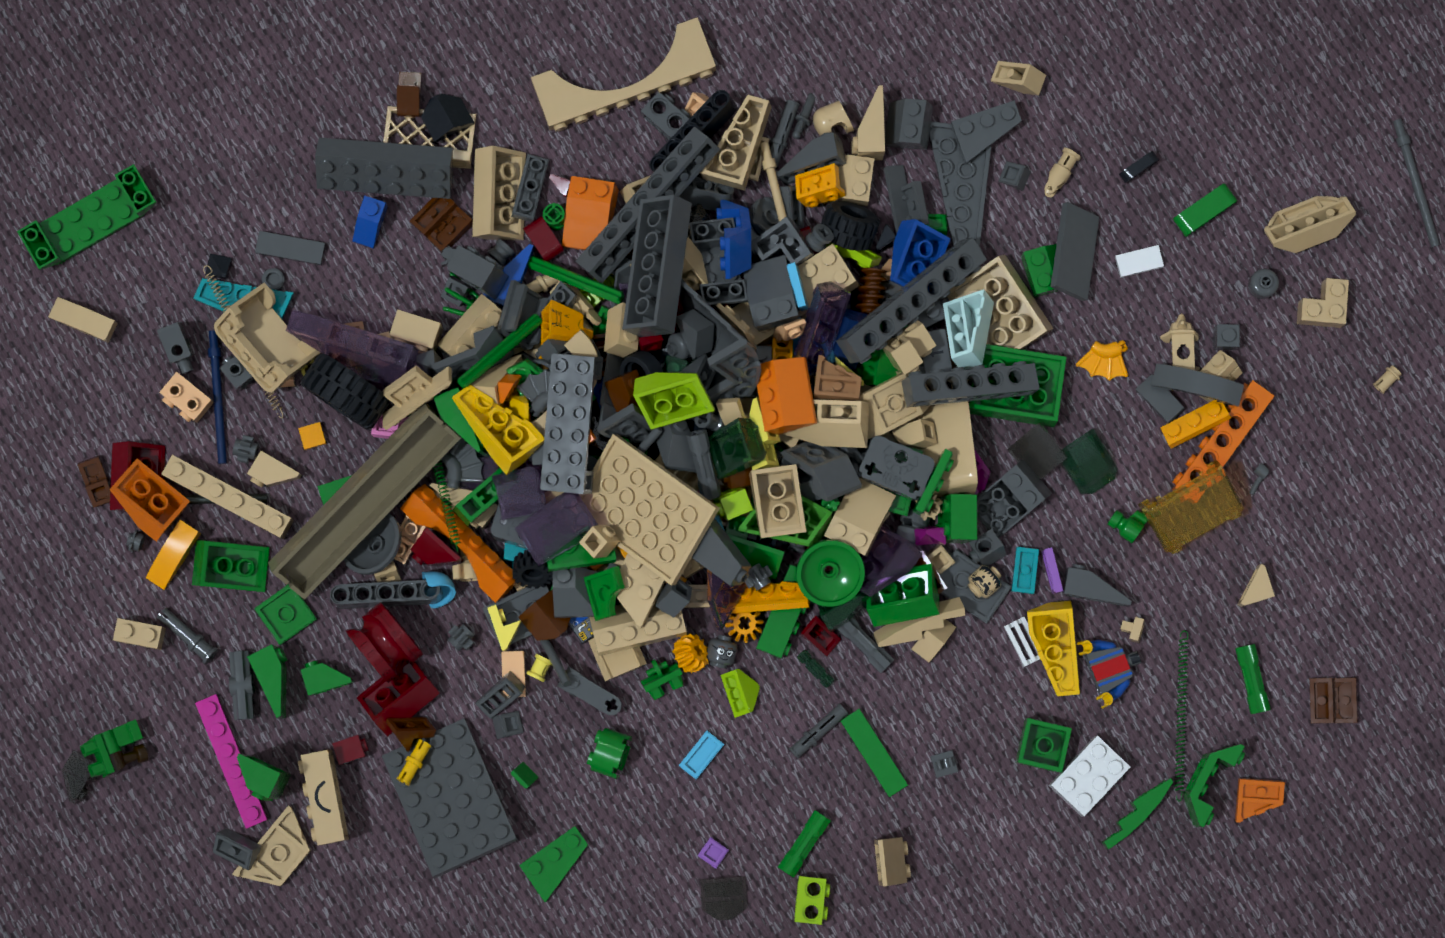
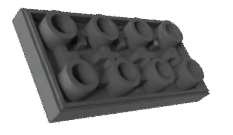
(1074, 251)

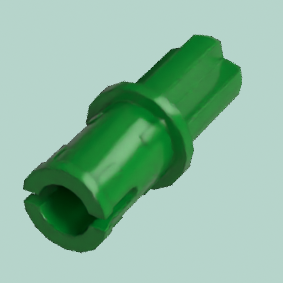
(830, 505)

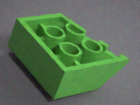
(816, 522)

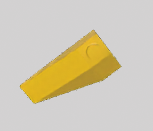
(503, 434)
(1054, 638)

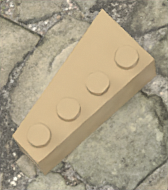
(739, 145)

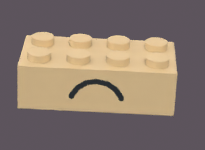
(324, 797)

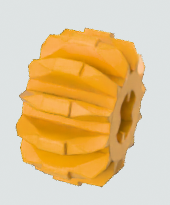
(752, 625)
(690, 653)

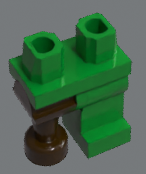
(108, 749)

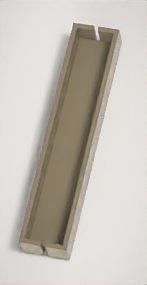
(363, 501)

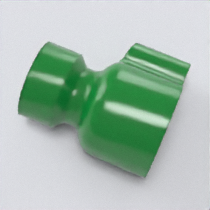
(1128, 527)

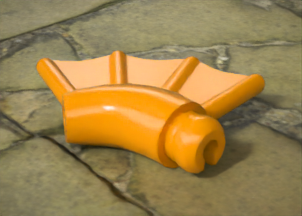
(1105, 360)

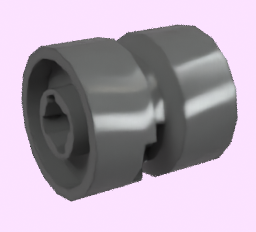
(910, 523)

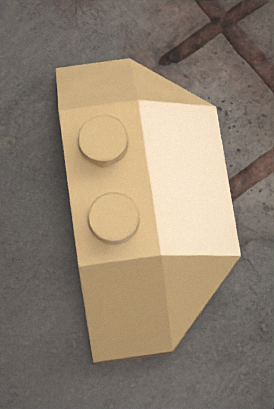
(1309, 223)

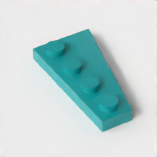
(235, 292)

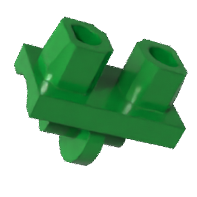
(659, 675)

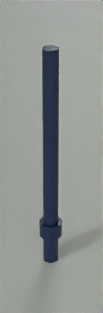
(214, 353)

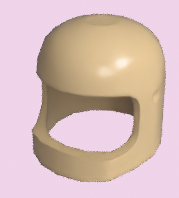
(831, 116)

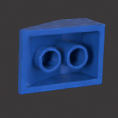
(914, 250)

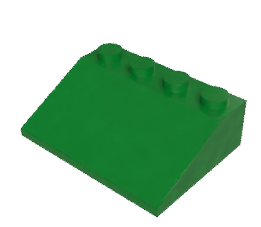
(1039, 407)

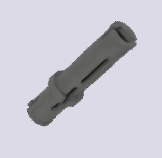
(786, 121)
(799, 749)

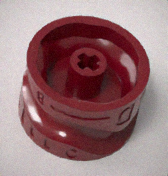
(384, 642)

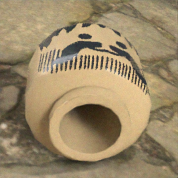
(984, 581)

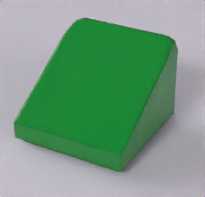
(938, 222)
(524, 775)

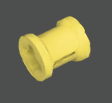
(539, 667)

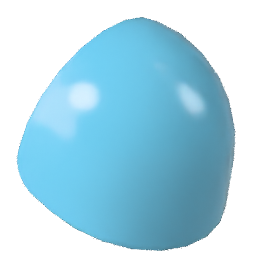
(439, 579)

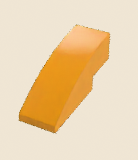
(172, 554)

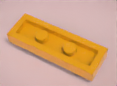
(1195, 423)

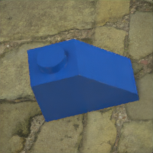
(369, 221)

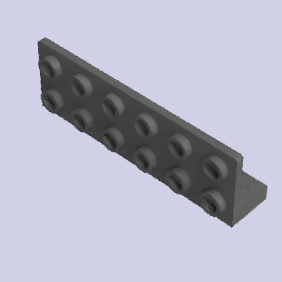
(569, 423)

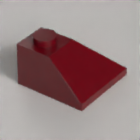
(433, 551)

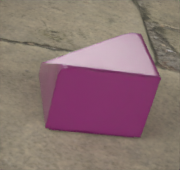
(930, 535)

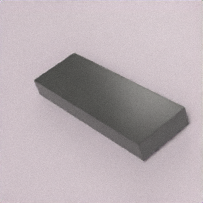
(290, 248)

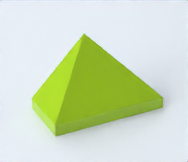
(741, 691)

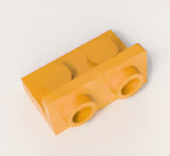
(819, 186)

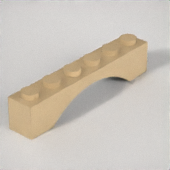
(227, 497)

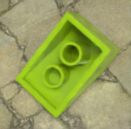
(671, 397)

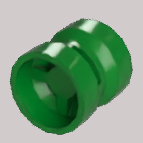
(554, 221)

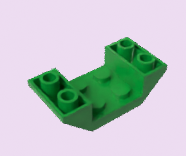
(1199, 811)

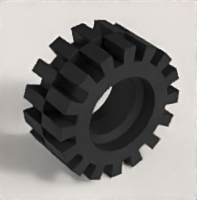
(529, 573)

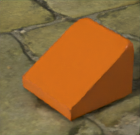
(507, 386)

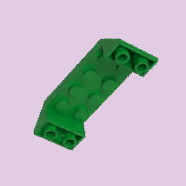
(88, 220)

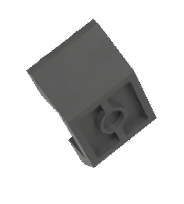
(707, 239)
(484, 342)
(829, 466)

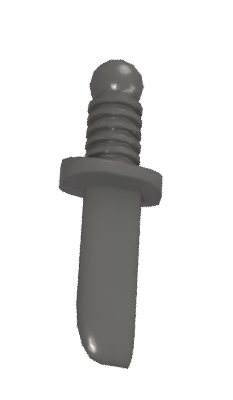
(802, 119)

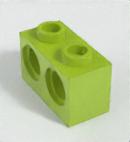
(733, 503)
(804, 899)

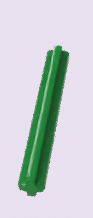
(575, 279)
(499, 351)

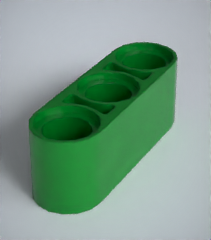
(1205, 209)

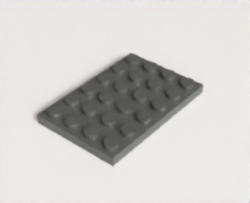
(451, 800)

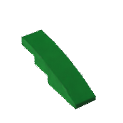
(1143, 808)

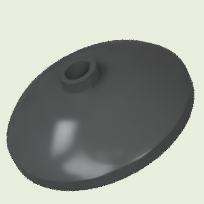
(368, 556)

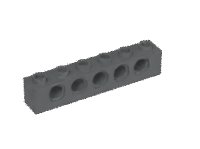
(917, 394)

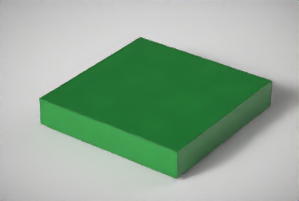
(285, 614)

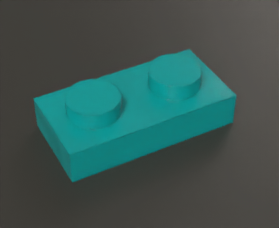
(1025, 570)

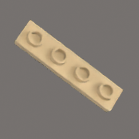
(411, 392)

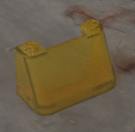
(1192, 508)

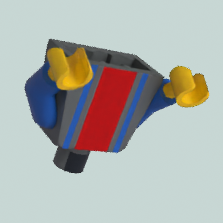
(1109, 668)

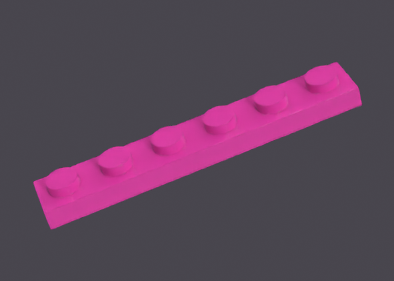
(227, 752)

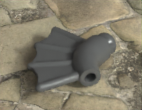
(536, 391)
(463, 465)

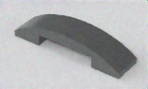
(1198, 384)

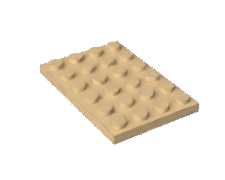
(648, 508)

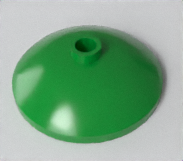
(835, 586)

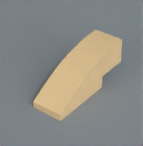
(83, 319)

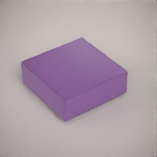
(713, 852)

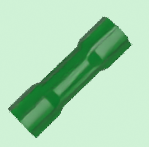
(1255, 690)
(812, 831)

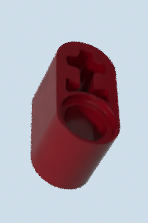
(543, 239)

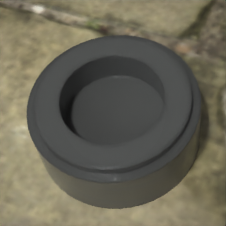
(273, 278)

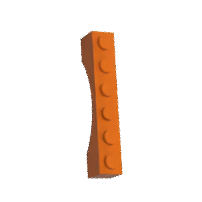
(491, 571)

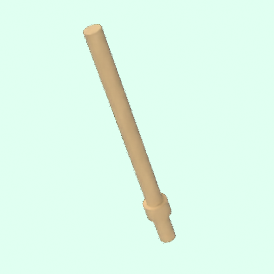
(769, 166)

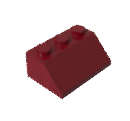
(125, 454)
(399, 697)

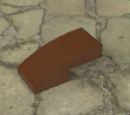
(95, 480)

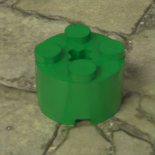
(609, 753)

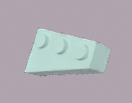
(968, 327)

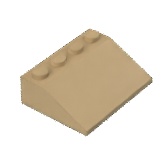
(1015, 313)

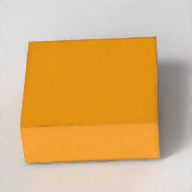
(312, 436)

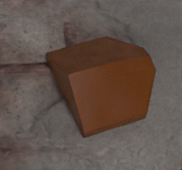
(540, 619)

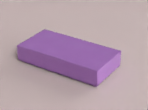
(1052, 571)

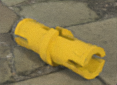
(414, 762)

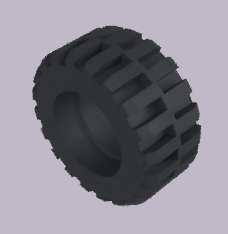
(345, 391)

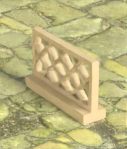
(461, 158)

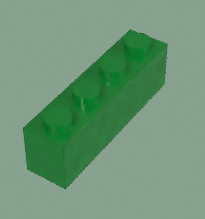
(780, 626)

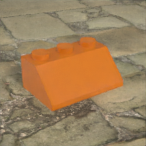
(786, 395)

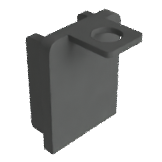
(518, 307)

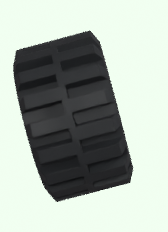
(851, 225)

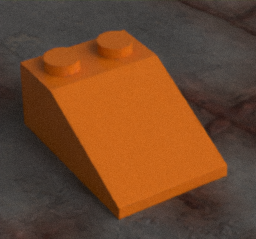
(588, 210)
(148, 499)

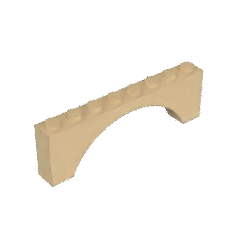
(567, 103)

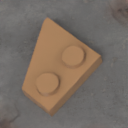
(835, 382)

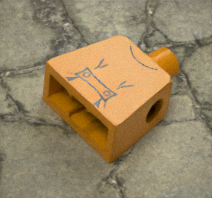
(561, 322)

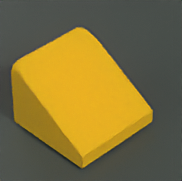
(519, 406)

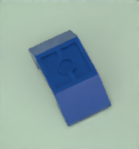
(736, 240)

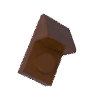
(409, 94)
(409, 728)

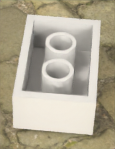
(1089, 776)

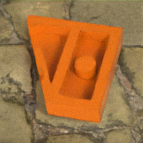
(1257, 796)

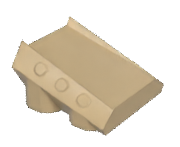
(618, 663)

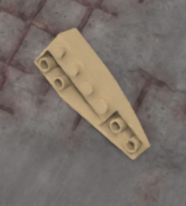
(838, 423)

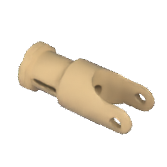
(1060, 172)

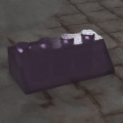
(822, 323)

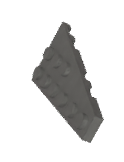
(960, 183)

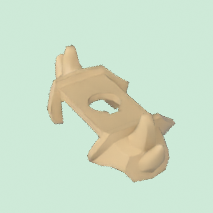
(1182, 334)

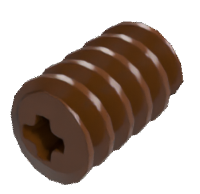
(870, 290)

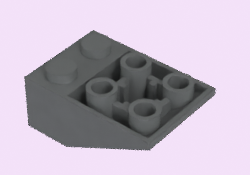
(1011, 498)

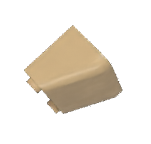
(261, 340)
(953, 433)

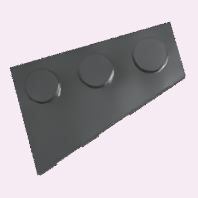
(983, 128)

